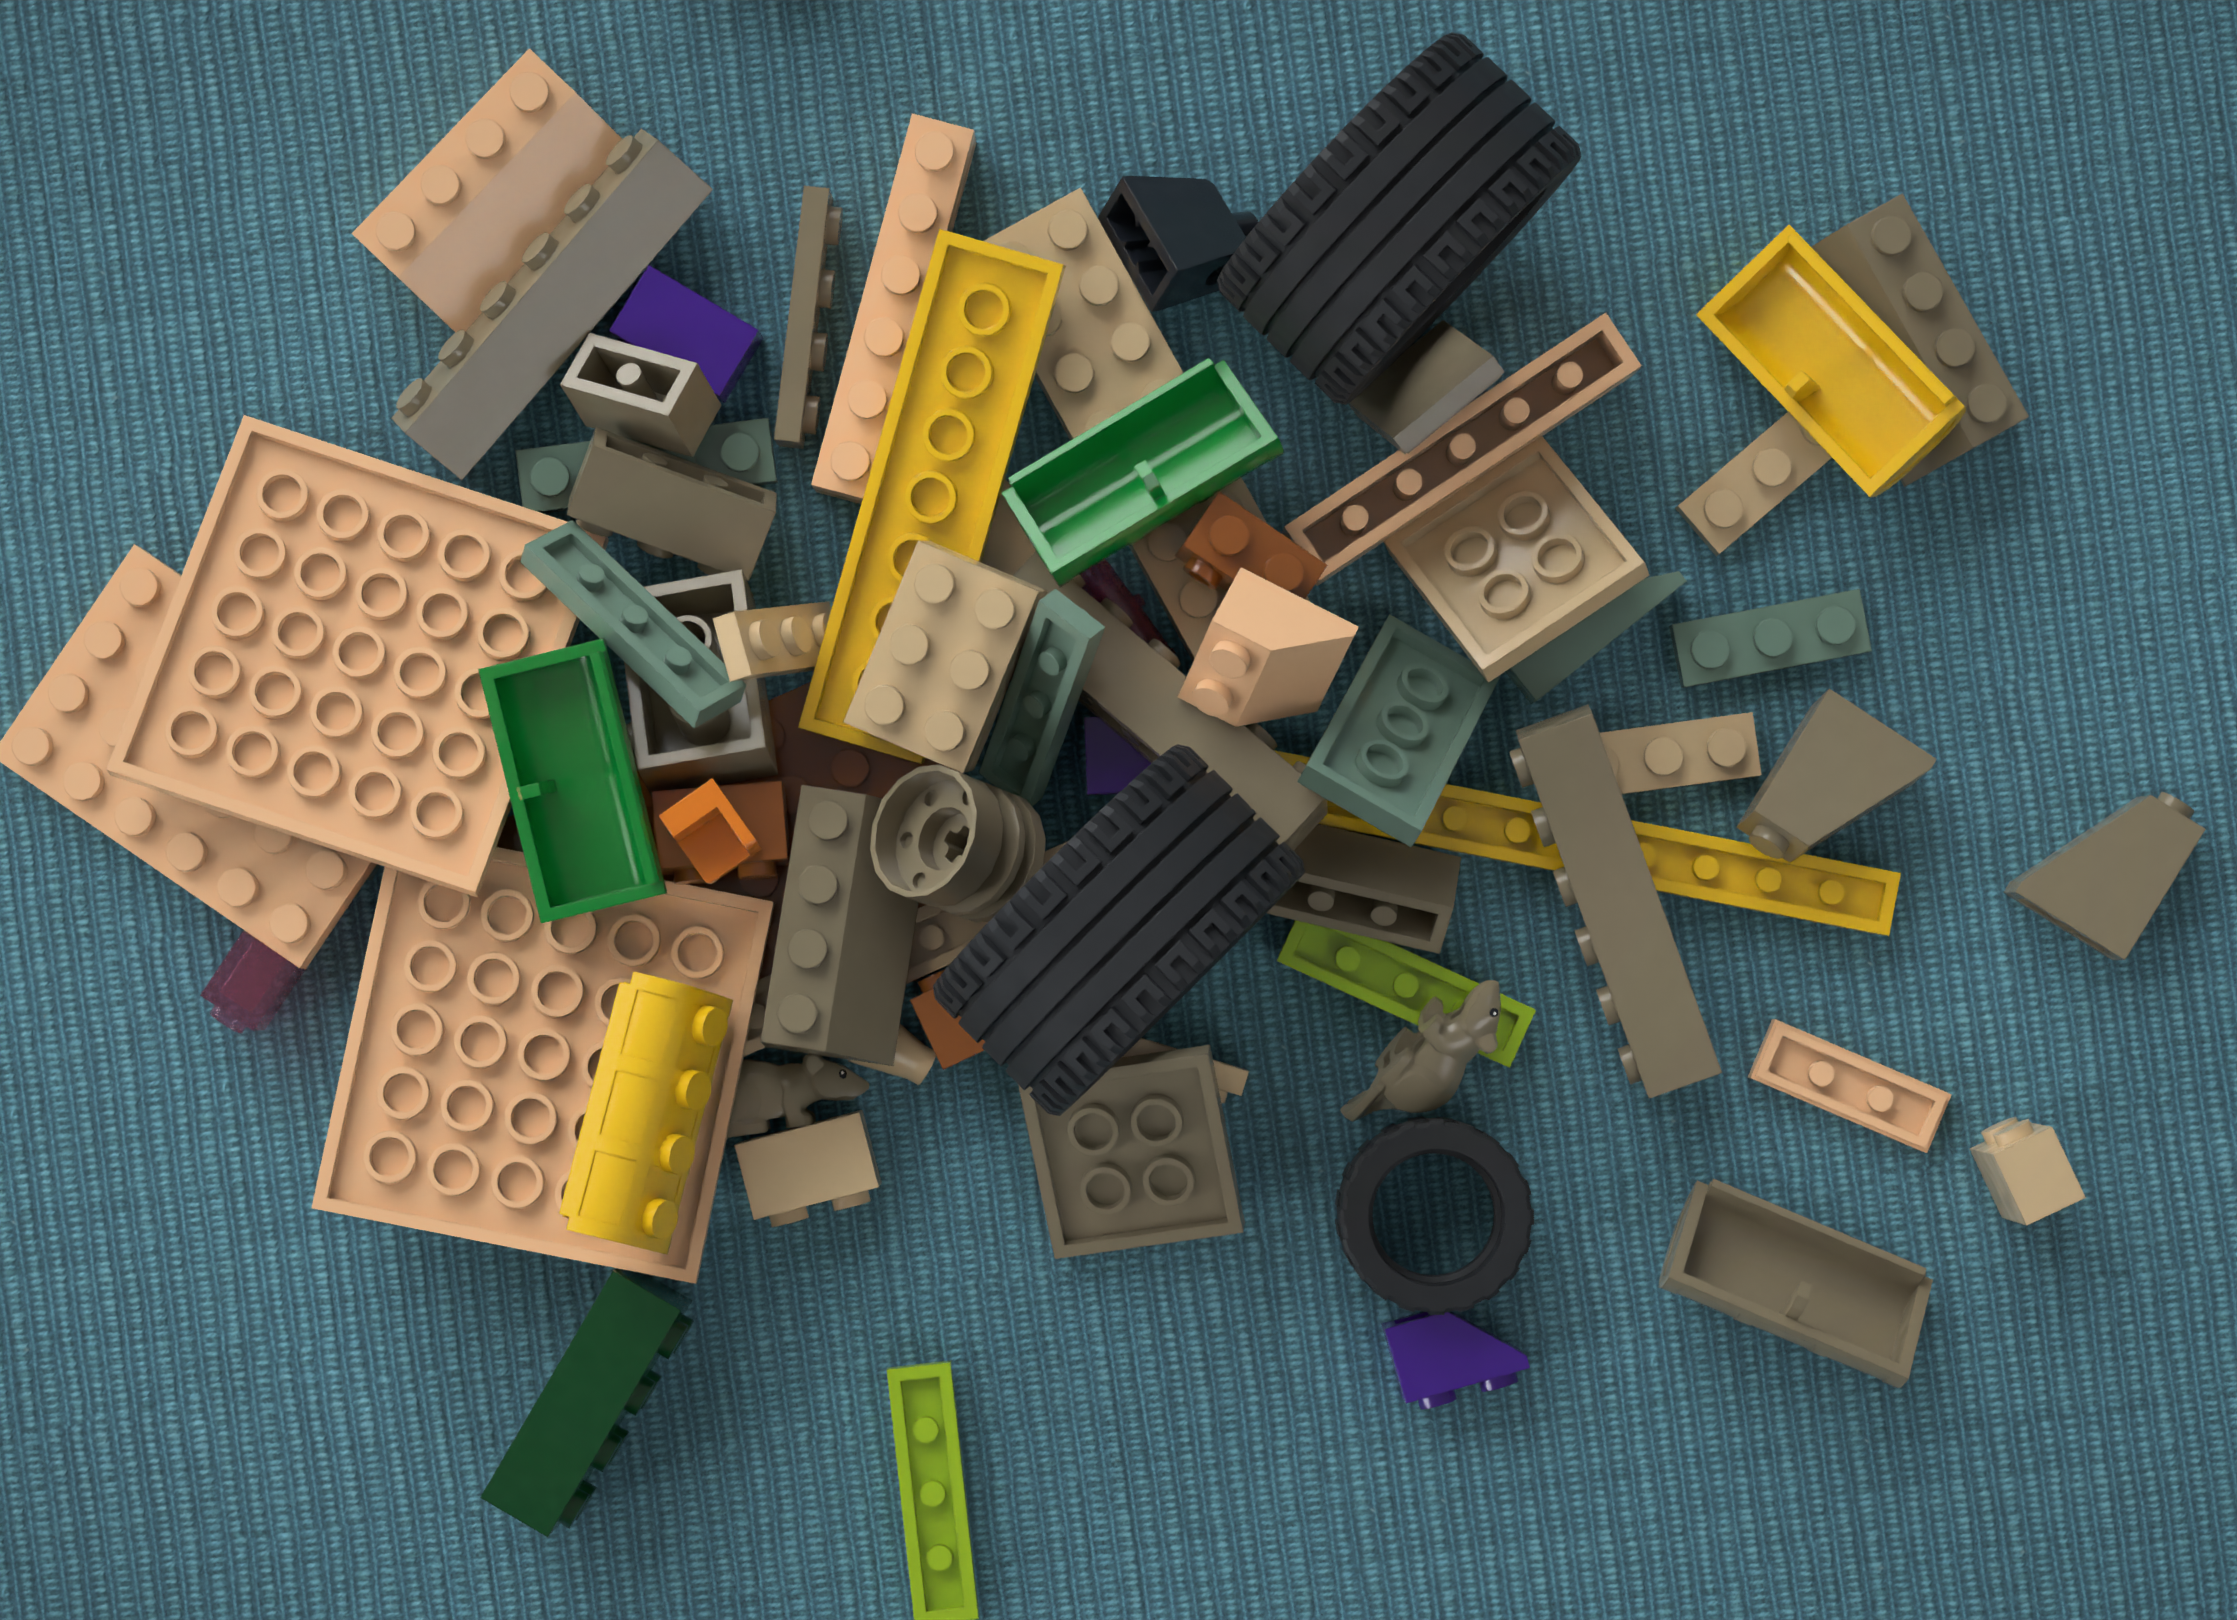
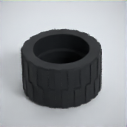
(1494, 1263)

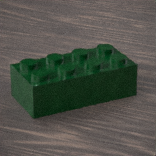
(586, 1399)

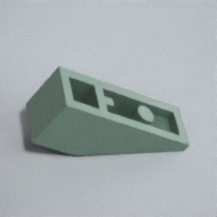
(1574, 647)

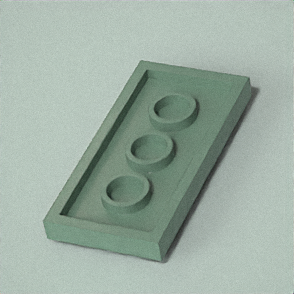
(1398, 731)

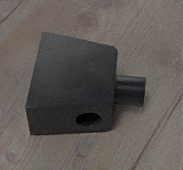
(1173, 236)

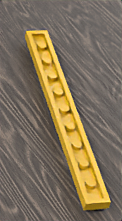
(1677, 860)

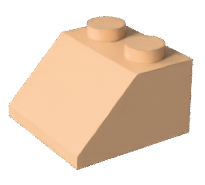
(1265, 655)

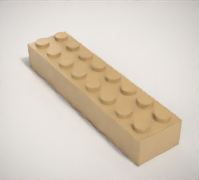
(1101, 359)

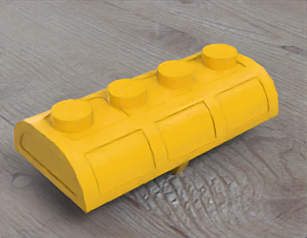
(1832, 363)
(645, 1112)

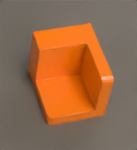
(710, 832)

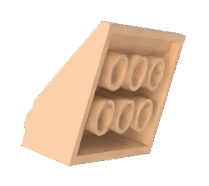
(489, 190)

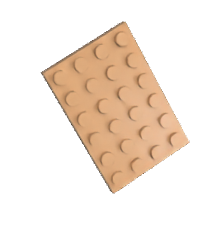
(62, 742)

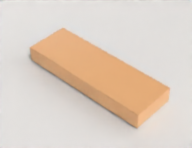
(1849, 1085)

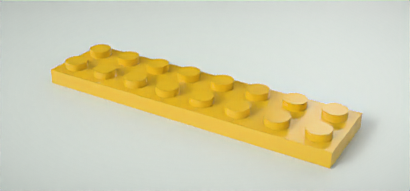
(938, 450)

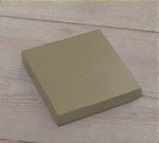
(1426, 387)

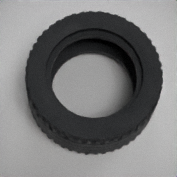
(1397, 217)
(1117, 928)

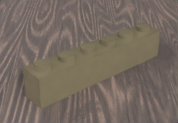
(550, 302)
(1137, 694)
(1617, 901)

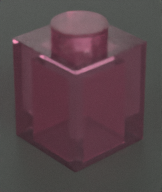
(250, 985)

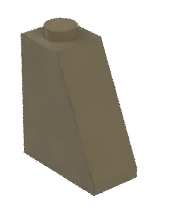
(1829, 777)
(2112, 874)

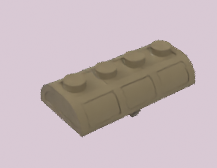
(1798, 1280)

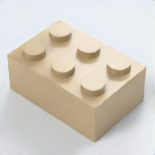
(944, 656)

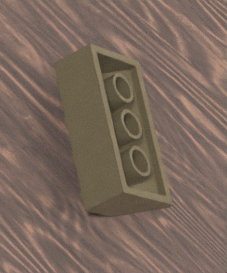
(1907, 286)
(838, 938)

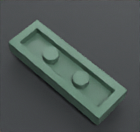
(1770, 638)

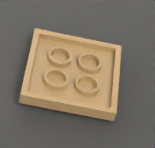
(1516, 558)

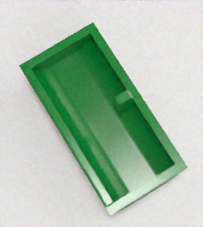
(1140, 469)
(572, 780)

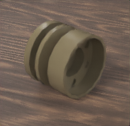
(955, 842)

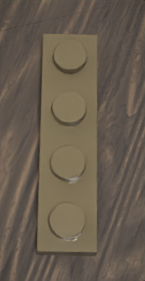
(804, 345)

